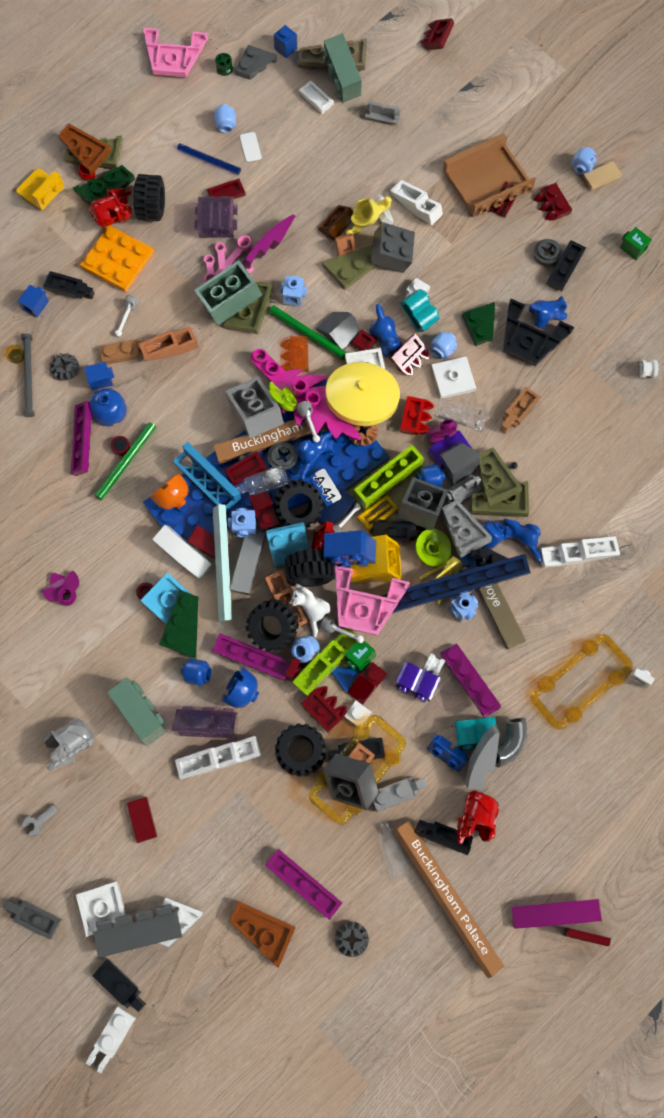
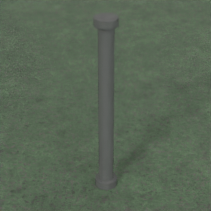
(28, 412)

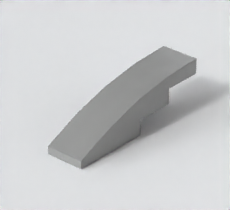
(248, 562)

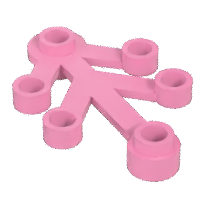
(230, 260)

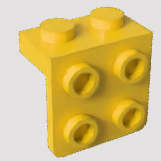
(41, 188)

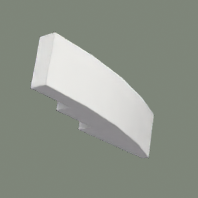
(579, 552)
(217, 758)

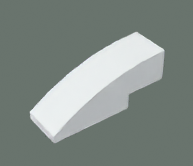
(417, 202)
(182, 551)

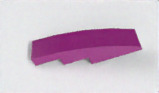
(270, 239)
(556, 913)

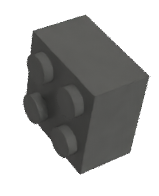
(393, 247)
(422, 503)
(351, 781)

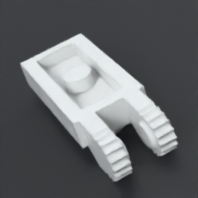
(112, 1037)

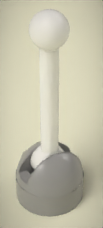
(130, 303)
(305, 410)
(337, 528)
(329, 625)

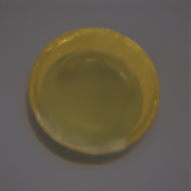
(15, 354)

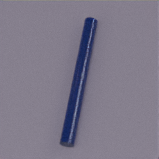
(208, 158)

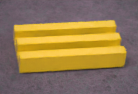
(361, 517)

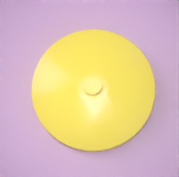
(362, 393)

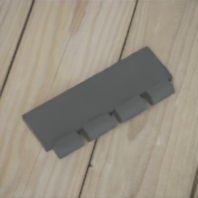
(137, 934)

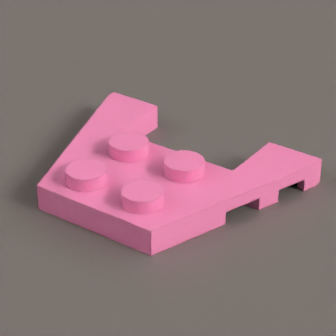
(170, 58)
(363, 610)

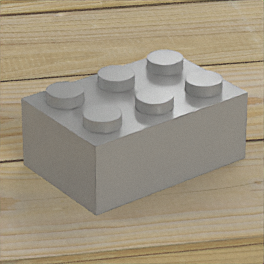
(254, 407)

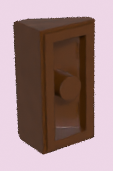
(336, 222)

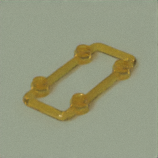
(574, 714)
(392, 758)

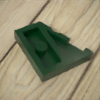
(480, 323)

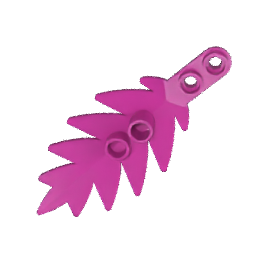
(303, 390)

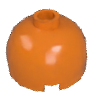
(172, 493)

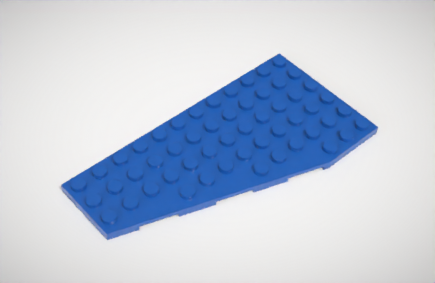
(344, 467)

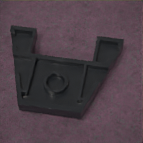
(527, 341)

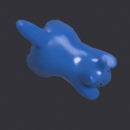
(548, 310)
(384, 330)
(310, 451)
(526, 534)

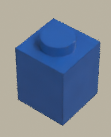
(285, 41)
(33, 300)
(99, 376)

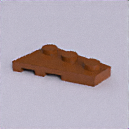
(84, 147)
(263, 930)

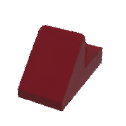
(264, 510)
(367, 683)

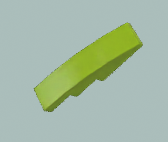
(324, 663)

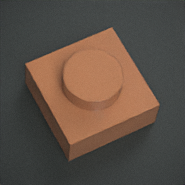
(345, 244)
(362, 753)

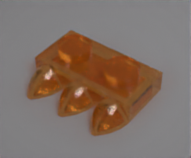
(296, 354)

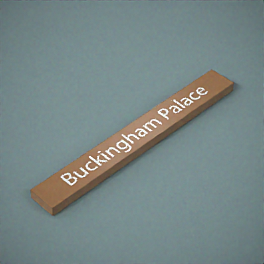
(245, 446)
(449, 899)

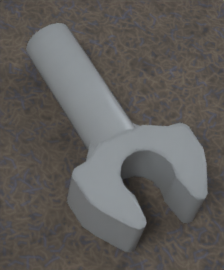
(39, 820)

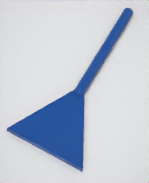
(345, 676)

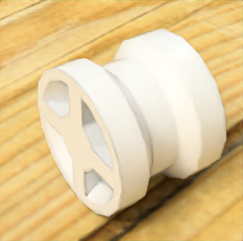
(648, 368)
(434, 664)

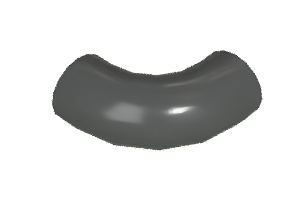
(513, 742)

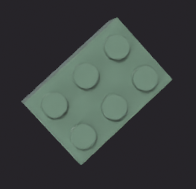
(342, 68)
(228, 292)
(138, 711)

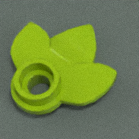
(283, 397)

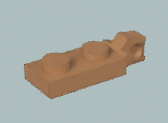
(121, 351)
(519, 409)

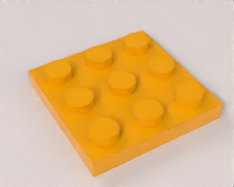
(117, 258)

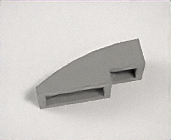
(482, 759)

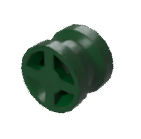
(224, 64)

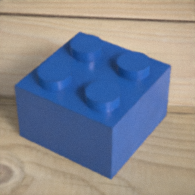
(350, 548)

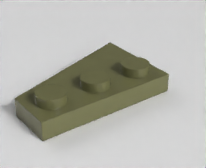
(251, 317)
(496, 478)

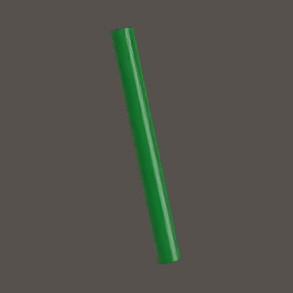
(306, 331)
(125, 461)

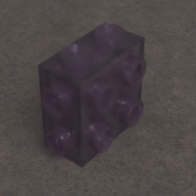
(216, 217)

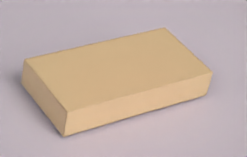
(602, 175)

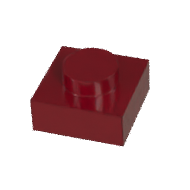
(294, 669)

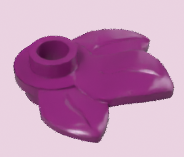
(446, 429)
(60, 587)

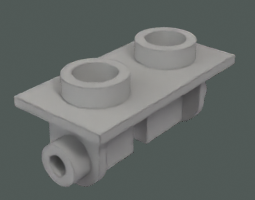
(382, 113)
(464, 489)

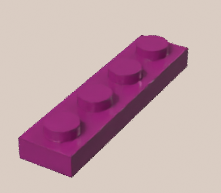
(81, 439)
(251, 657)
(470, 680)
(304, 884)

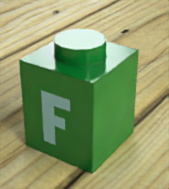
(635, 243)
(360, 656)

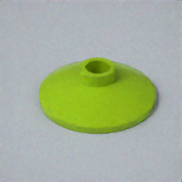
(440, 544)

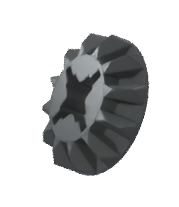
(545, 245)
(72, 366)
(284, 448)
(359, 932)

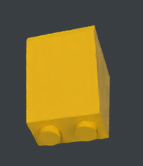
(386, 566)

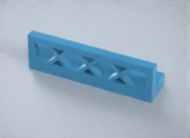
(215, 477)

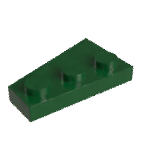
(97, 189)
(181, 627)

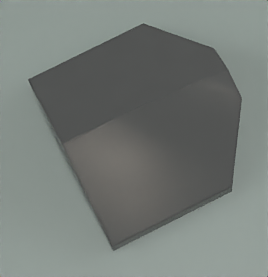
(339, 329)
(460, 462)

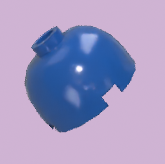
(107, 407)
(241, 689)

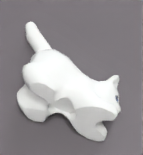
(313, 606)

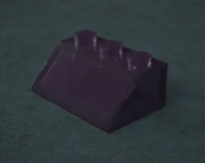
(205, 722)

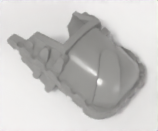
(69, 741)

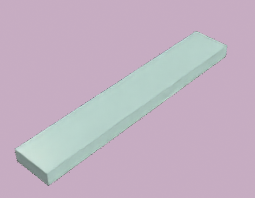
(222, 563)

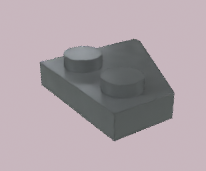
(254, 61)

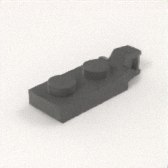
(33, 917)

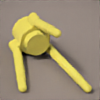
(451, 567)

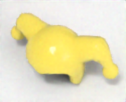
(367, 213)

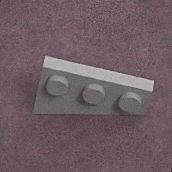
(464, 529)

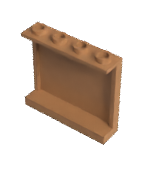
(481, 173)

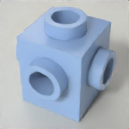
(293, 290)
(242, 522)
(459, 611)

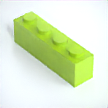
(388, 477)

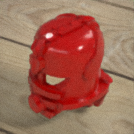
(111, 208)
(478, 816)

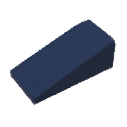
(338, 509)

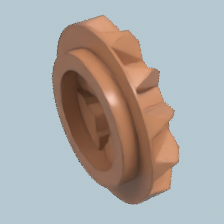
(371, 435)

